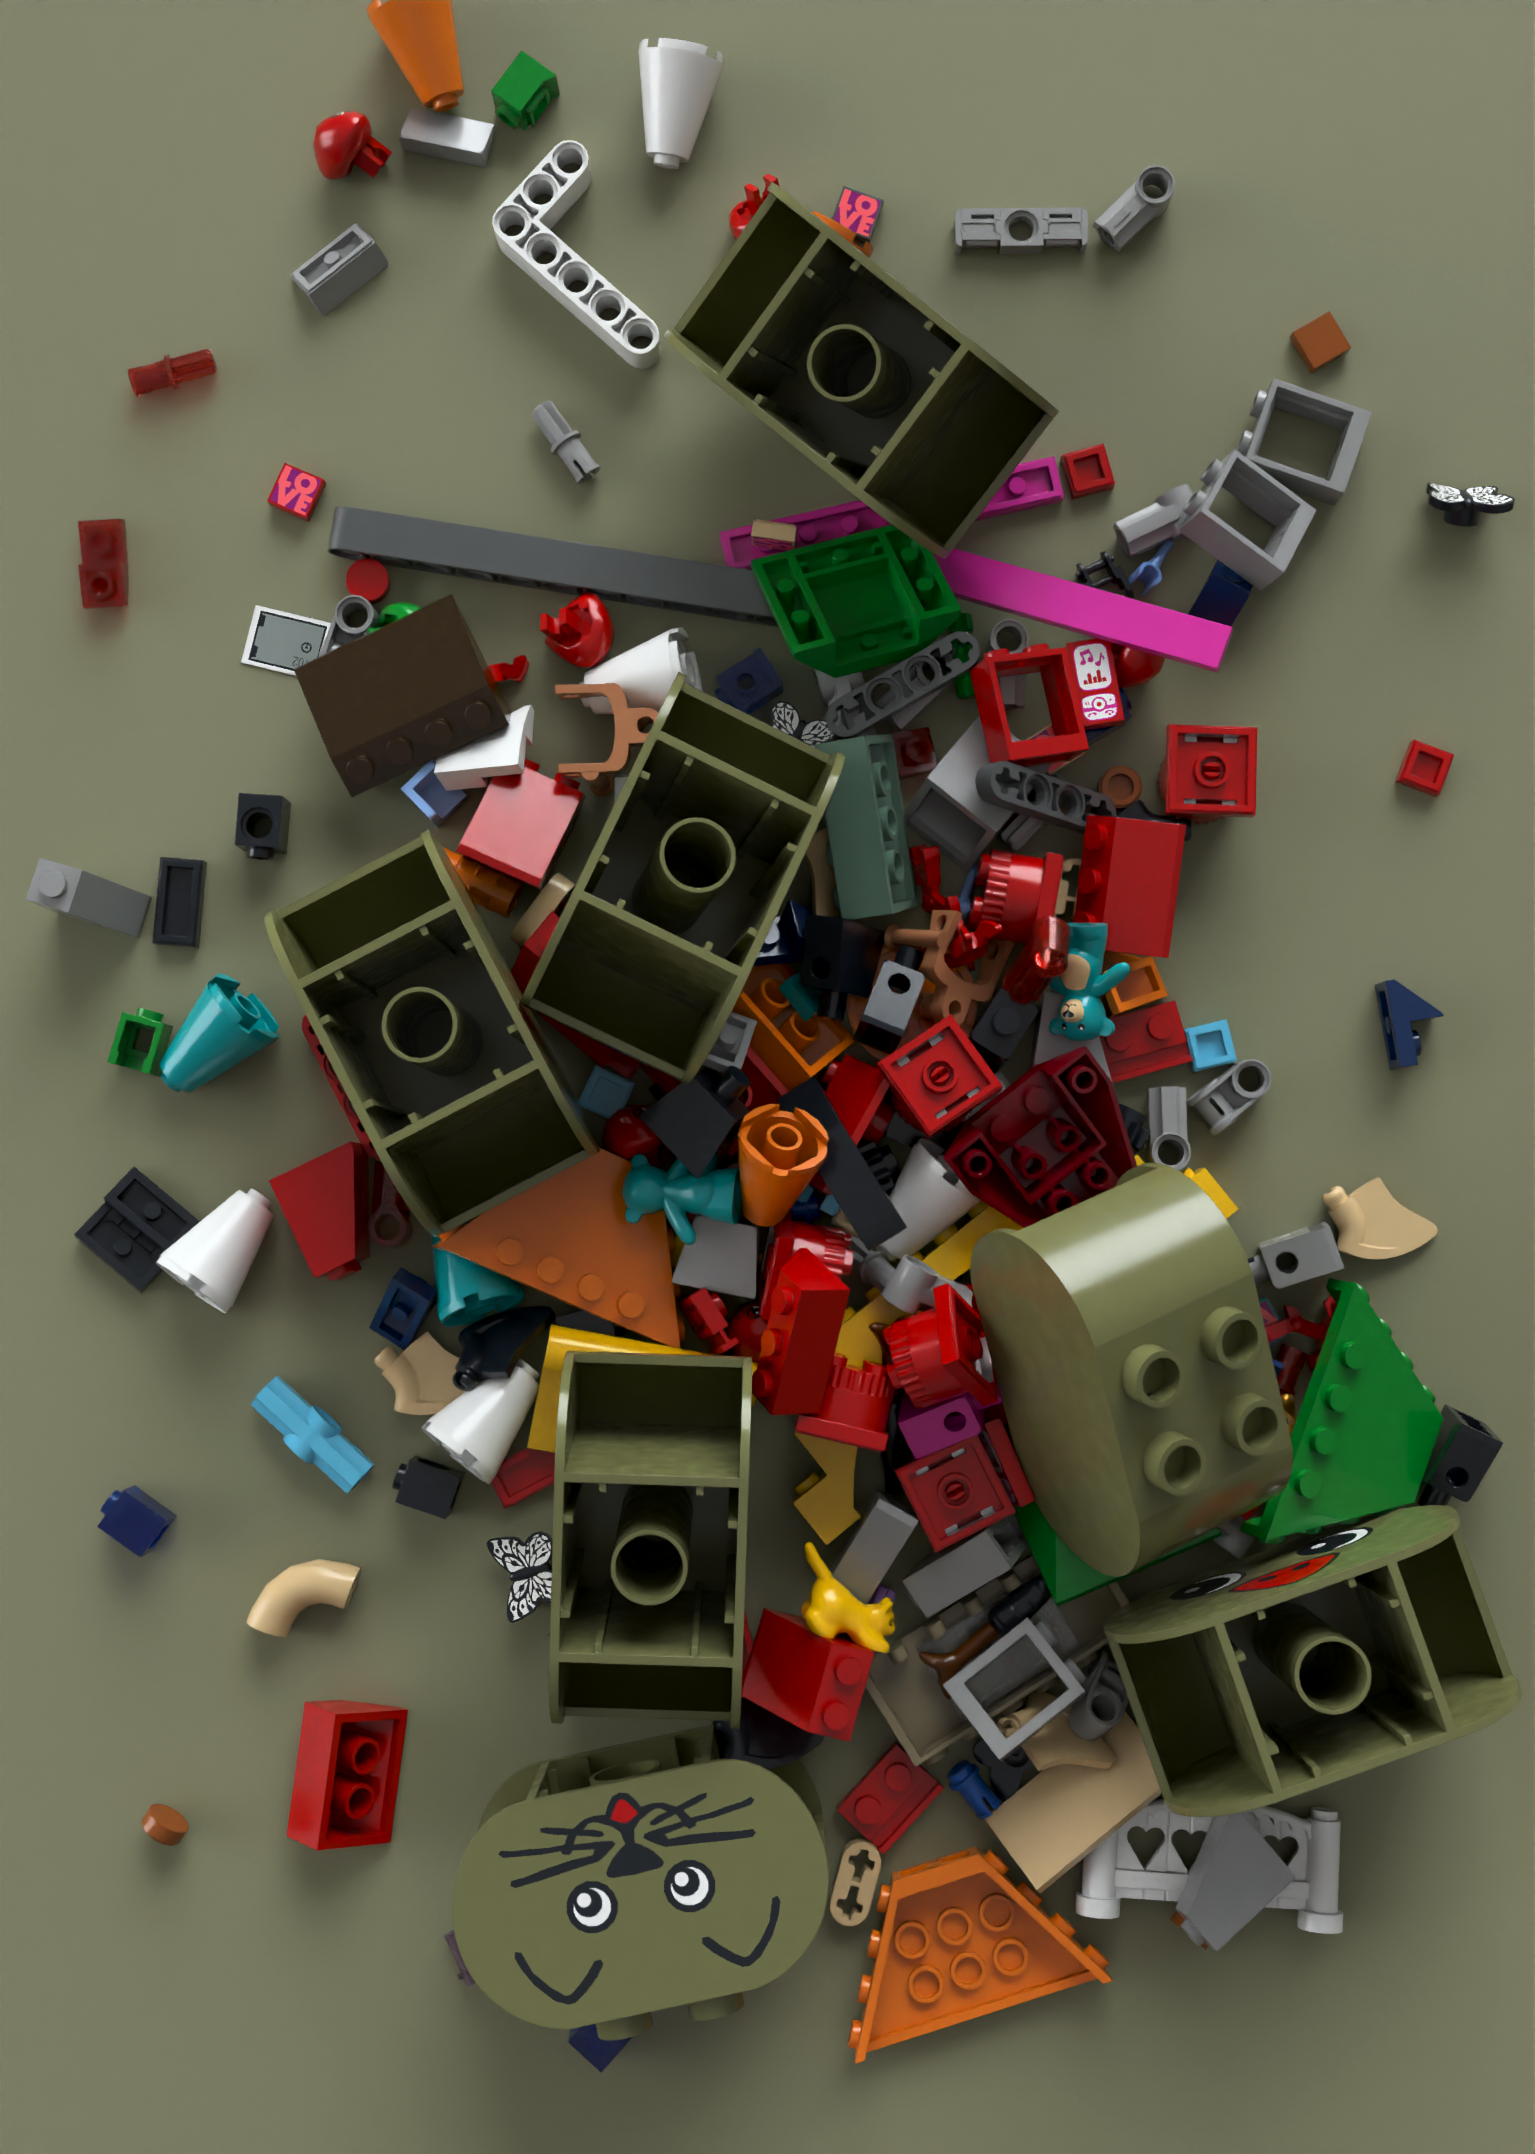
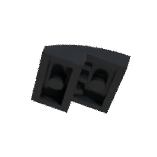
(135, 1228)

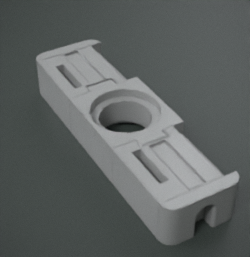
(1049, 226)

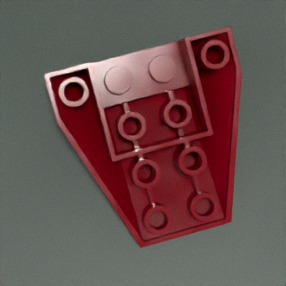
(1045, 1141)

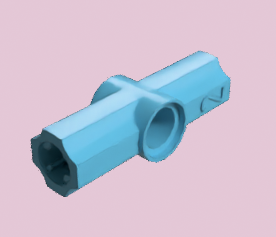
(312, 1434)

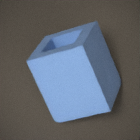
(430, 795)

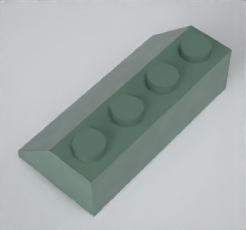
(868, 831)

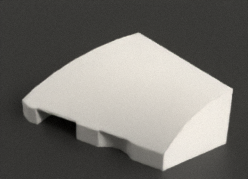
(488, 756)

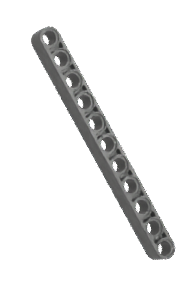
(549, 564)

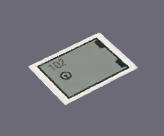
(283, 640)

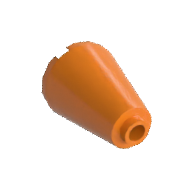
(424, 47)
(777, 1160)

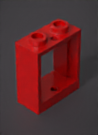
(1061, 699)

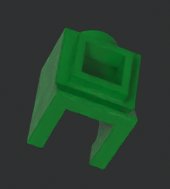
(524, 92)
(123, 1046)

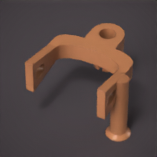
(628, 734)
(951, 992)

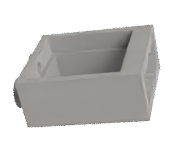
(1317, 407)
(1264, 496)
(1067, 1672)

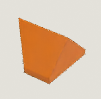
(1138, 989)

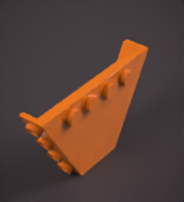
(579, 1248)
(961, 1946)

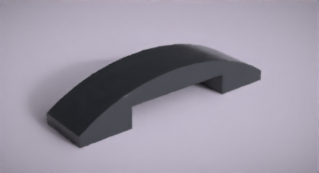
(846, 1170)

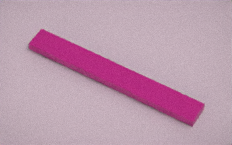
(1028, 487)
(1086, 610)

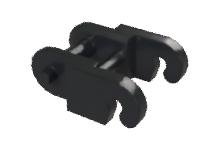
(1116, 575)

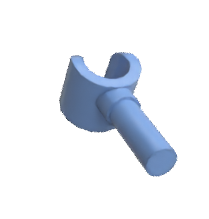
(1150, 571)
(966, 892)

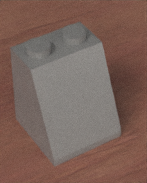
(949, 807)

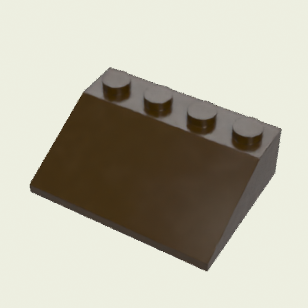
(402, 696)

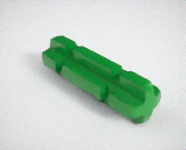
(964, 684)

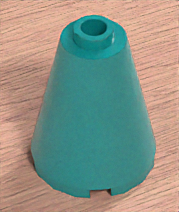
(217, 1035)
(469, 1289)

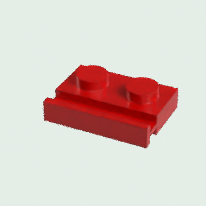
(1145, 1042)
(706, 1317)
(889, 1798)

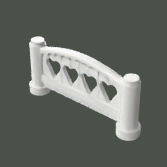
(1116, 1873)

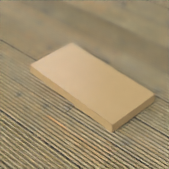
(1075, 1807)

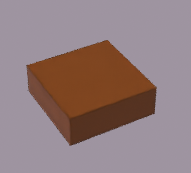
(1320, 342)

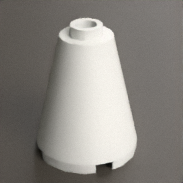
(675, 96)
(646, 672)
(927, 1199)
(220, 1249)
(485, 1421)

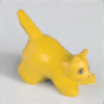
(835, 1610)

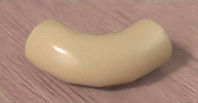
(299, 1588)

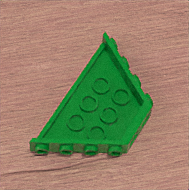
(1358, 1430)

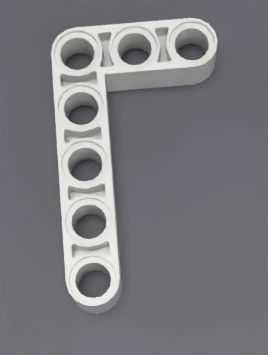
(568, 265)

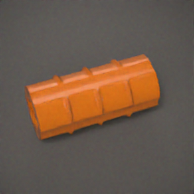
(487, 886)

